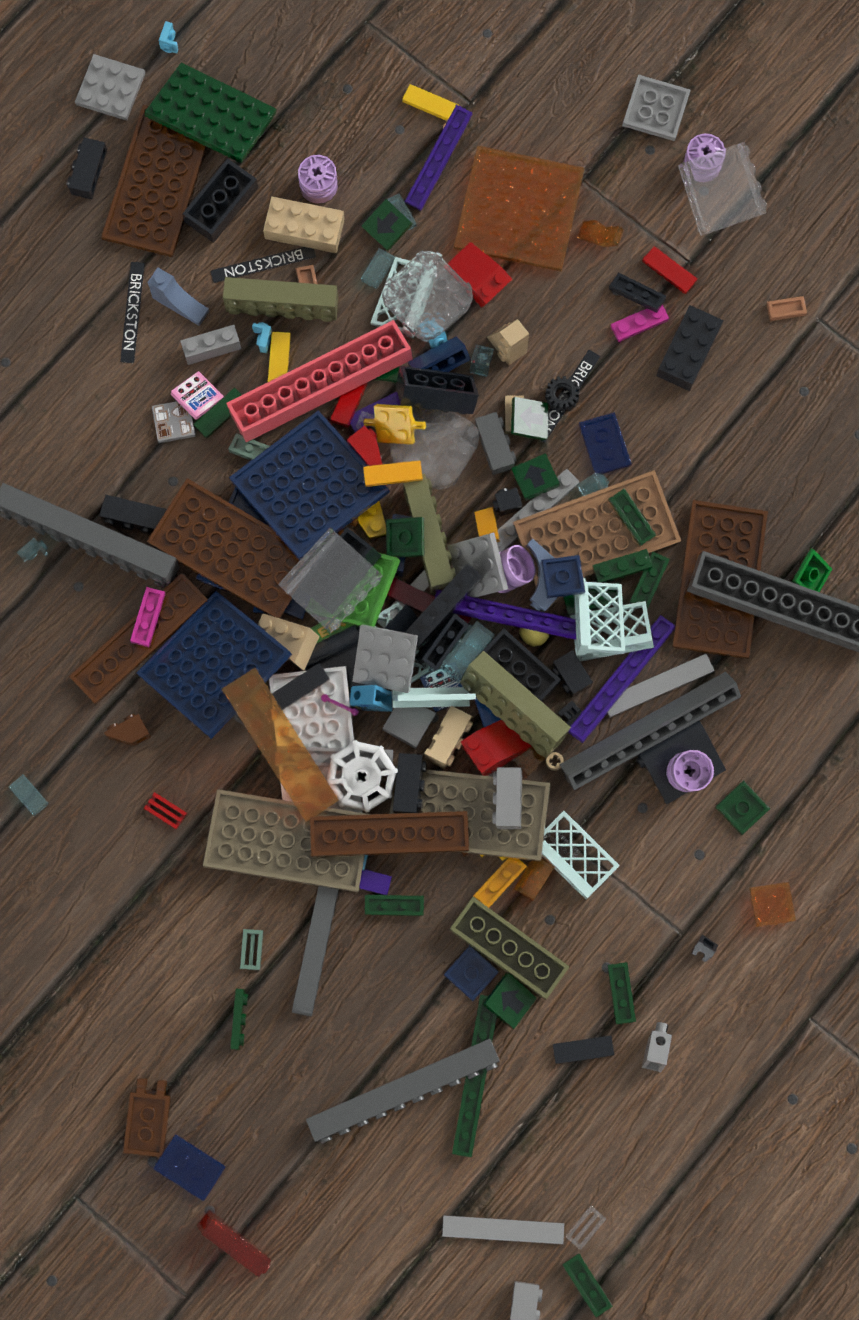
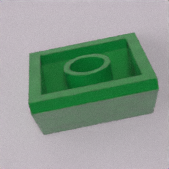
(812, 572)

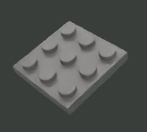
(110, 87)
(656, 107)
(483, 556)
(385, 658)

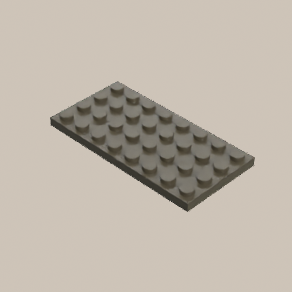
(474, 794)
(274, 842)

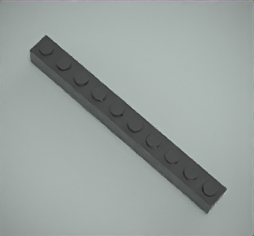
(650, 730)
(403, 1090)

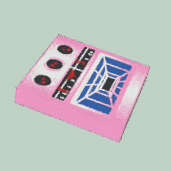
(196, 395)

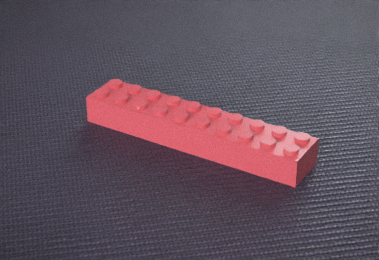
(320, 381)

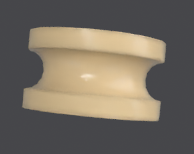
(550, 757)

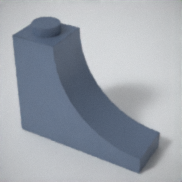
(170, 294)
(539, 598)

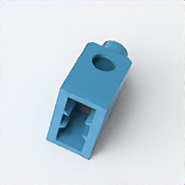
(364, 698)

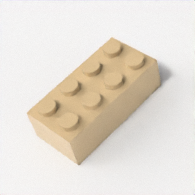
(304, 224)

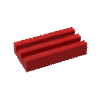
(152, 802)

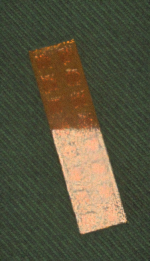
(280, 744)

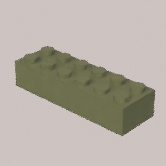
(280, 299)
(436, 558)
(514, 704)
(509, 948)

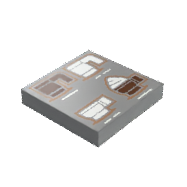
(172, 422)

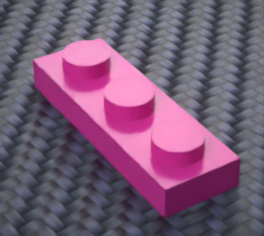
(638, 323)
(147, 617)

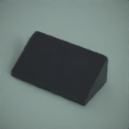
(402, 620)

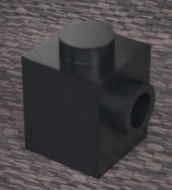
(507, 501)

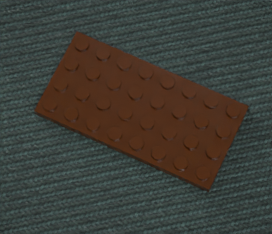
(154, 188)
(733, 535)
(226, 547)

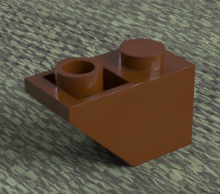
(130, 731)

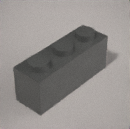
(495, 443)

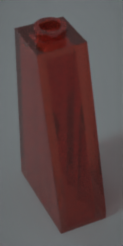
(234, 1243)

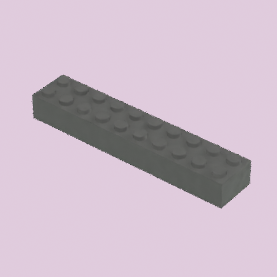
(87, 535)
(776, 600)

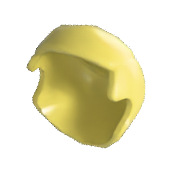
(532, 637)

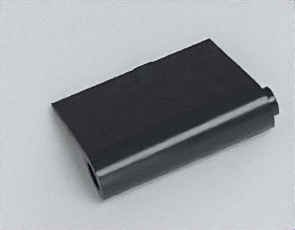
(337, 651)
(657, 757)

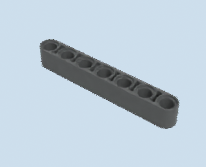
(315, 951)

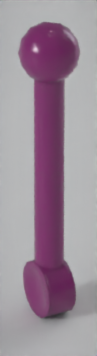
(325, 698)

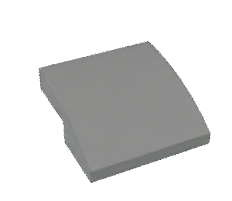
(409, 724)

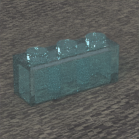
(466, 650)

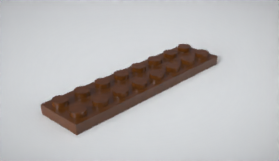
(120, 656)
(389, 834)

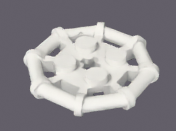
(362, 765)

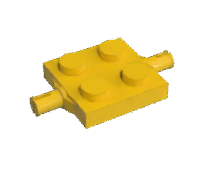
(394, 424)

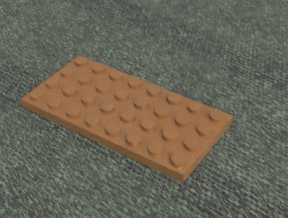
(595, 529)

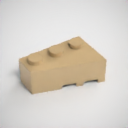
(510, 341)
(294, 637)
(448, 738)

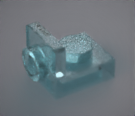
(481, 360)
(592, 484)
(30, 550)

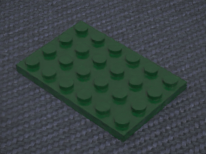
(210, 112)

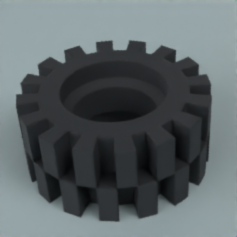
(558, 404)

